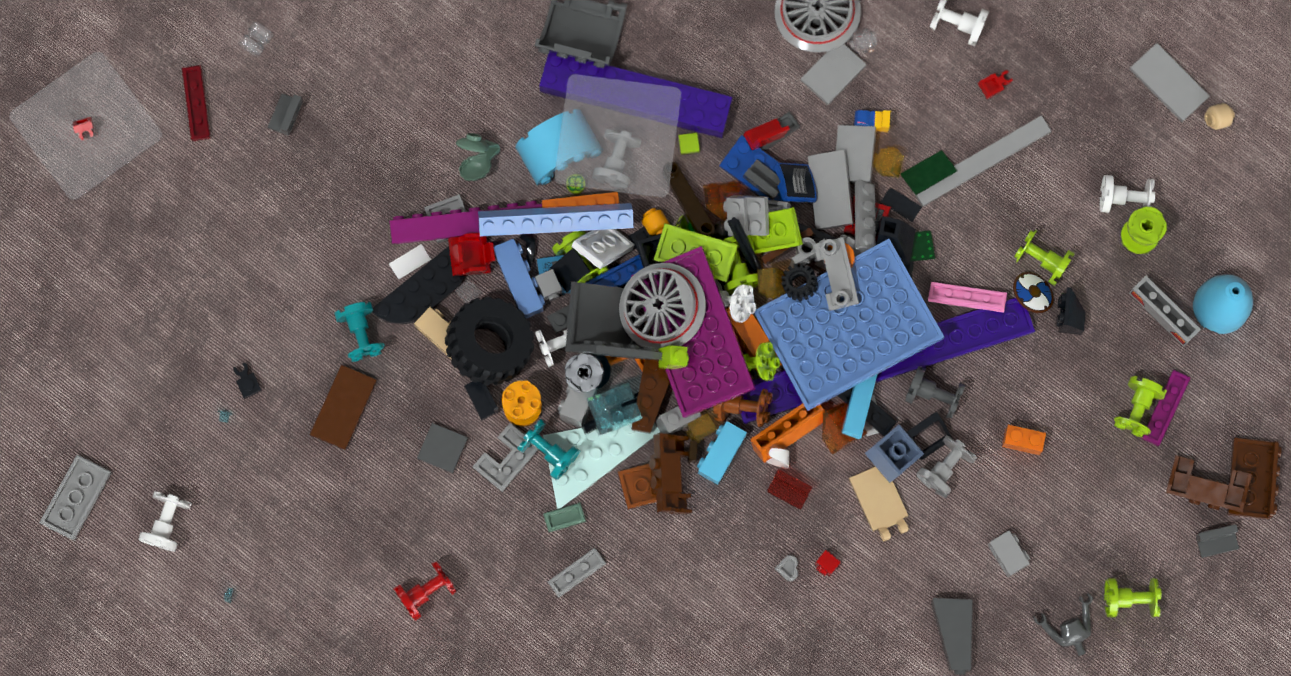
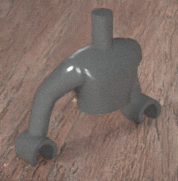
(1072, 631)

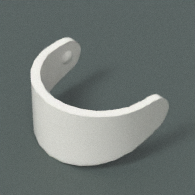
(779, 458)

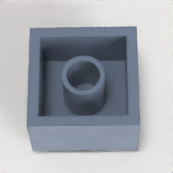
(894, 453)

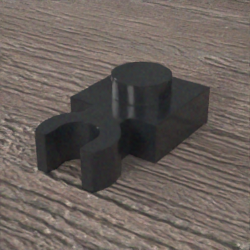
(643, 234)
(248, 383)

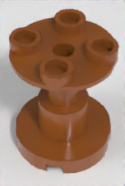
(739, 404)

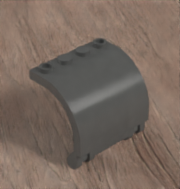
(582, 30)

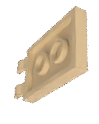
(879, 502)

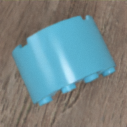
(541, 149)

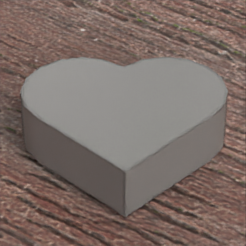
(787, 568)

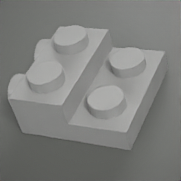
(750, 211)

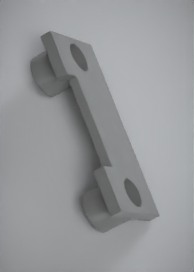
(839, 273)

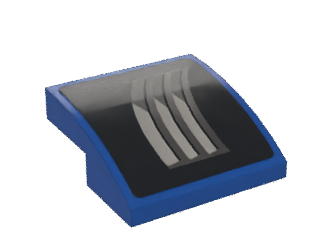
(796, 182)

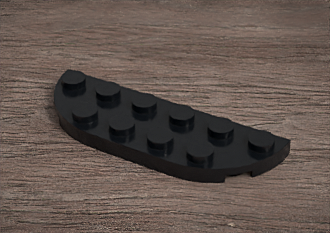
(418, 293)

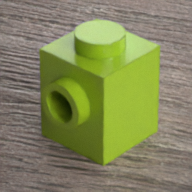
(673, 357)

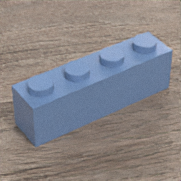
(518, 279)

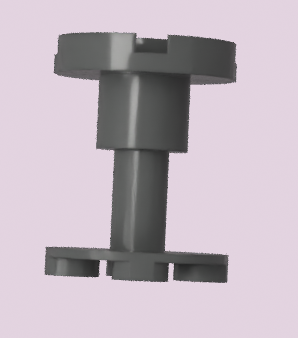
(926, 389)

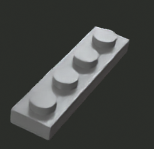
(864, 215)

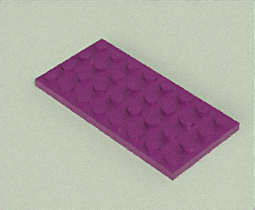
(715, 361)

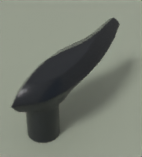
(531, 247)

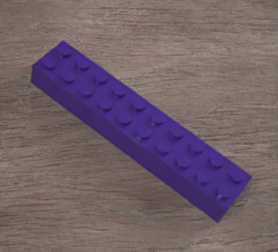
(698, 110)

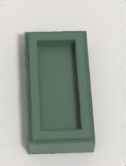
(564, 517)

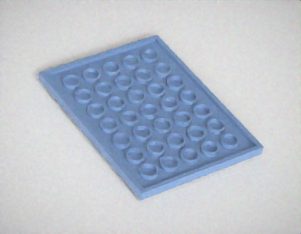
(845, 346)

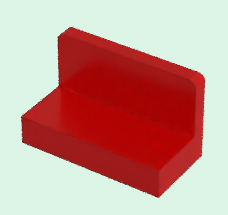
(765, 134)

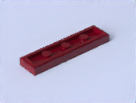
(196, 103)

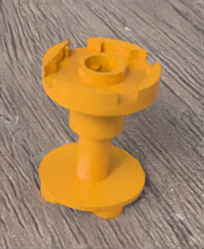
(522, 403)

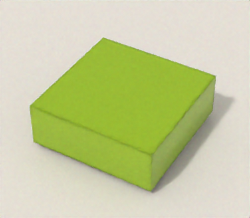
(689, 143)

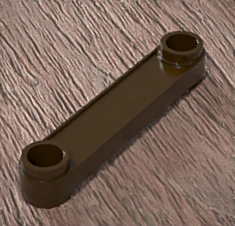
(689, 202)

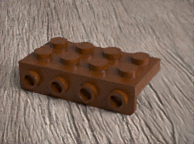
(1260, 460)

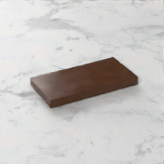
(343, 407)

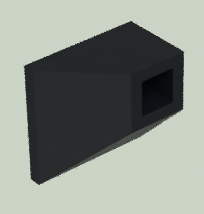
(900, 235)
(1071, 315)

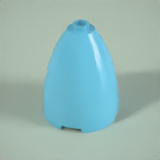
(1223, 303)

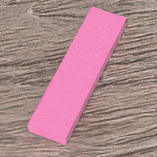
(967, 297)

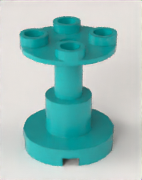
(357, 323)
(553, 453)

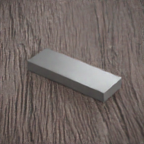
(576, 572)

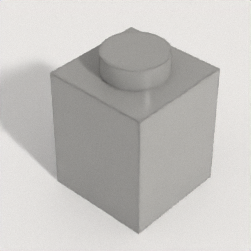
(548, 285)

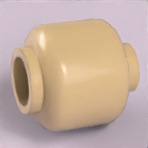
(1219, 116)

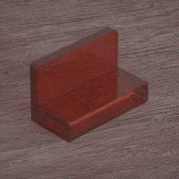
(789, 489)

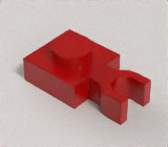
(993, 85)

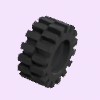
(801, 292)

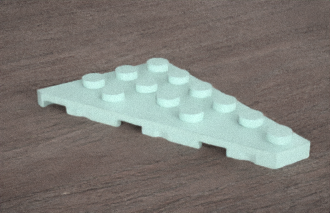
(596, 457)

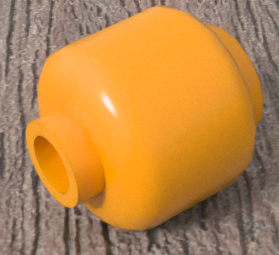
(654, 221)

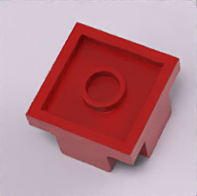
(470, 254)

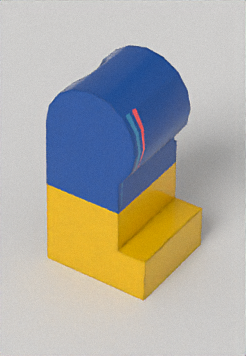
(880, 120)

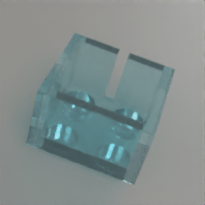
(608, 410)

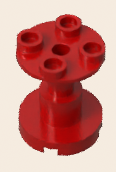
(418, 595)

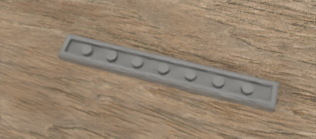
(986, 159)

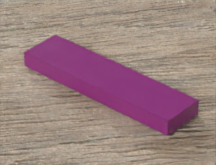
(1166, 407)

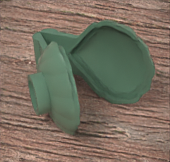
(477, 166)

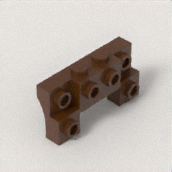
(666, 474)
(1208, 491)

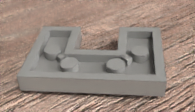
(503, 474)

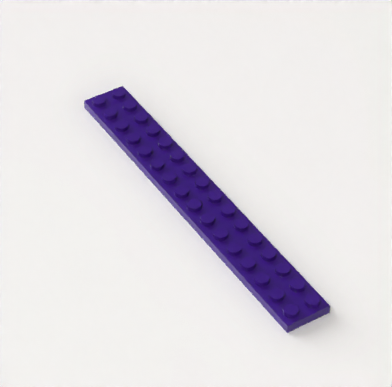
(961, 336)

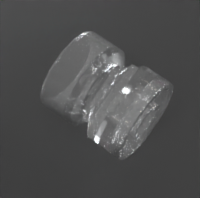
(260, 34)

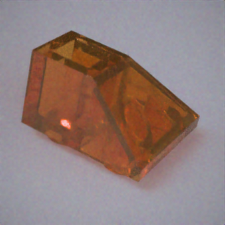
(716, 195)
(832, 427)

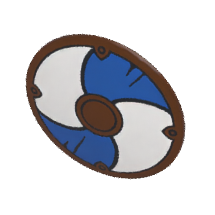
(1033, 292)

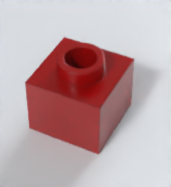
(827, 563)

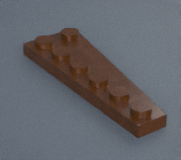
(651, 394)

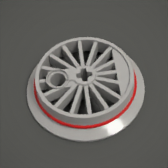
(814, 40)
(692, 302)

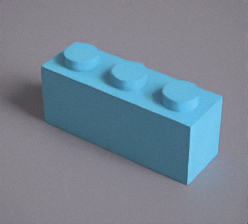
(721, 452)

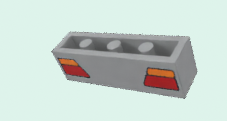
(1164, 311)

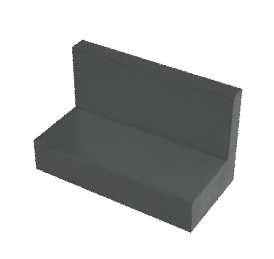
(285, 114)
(763, 179)
(1217, 541)

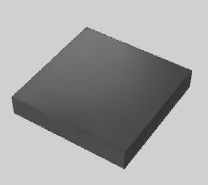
(442, 448)

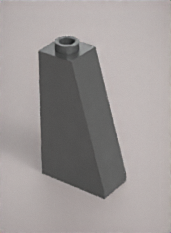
(955, 631)

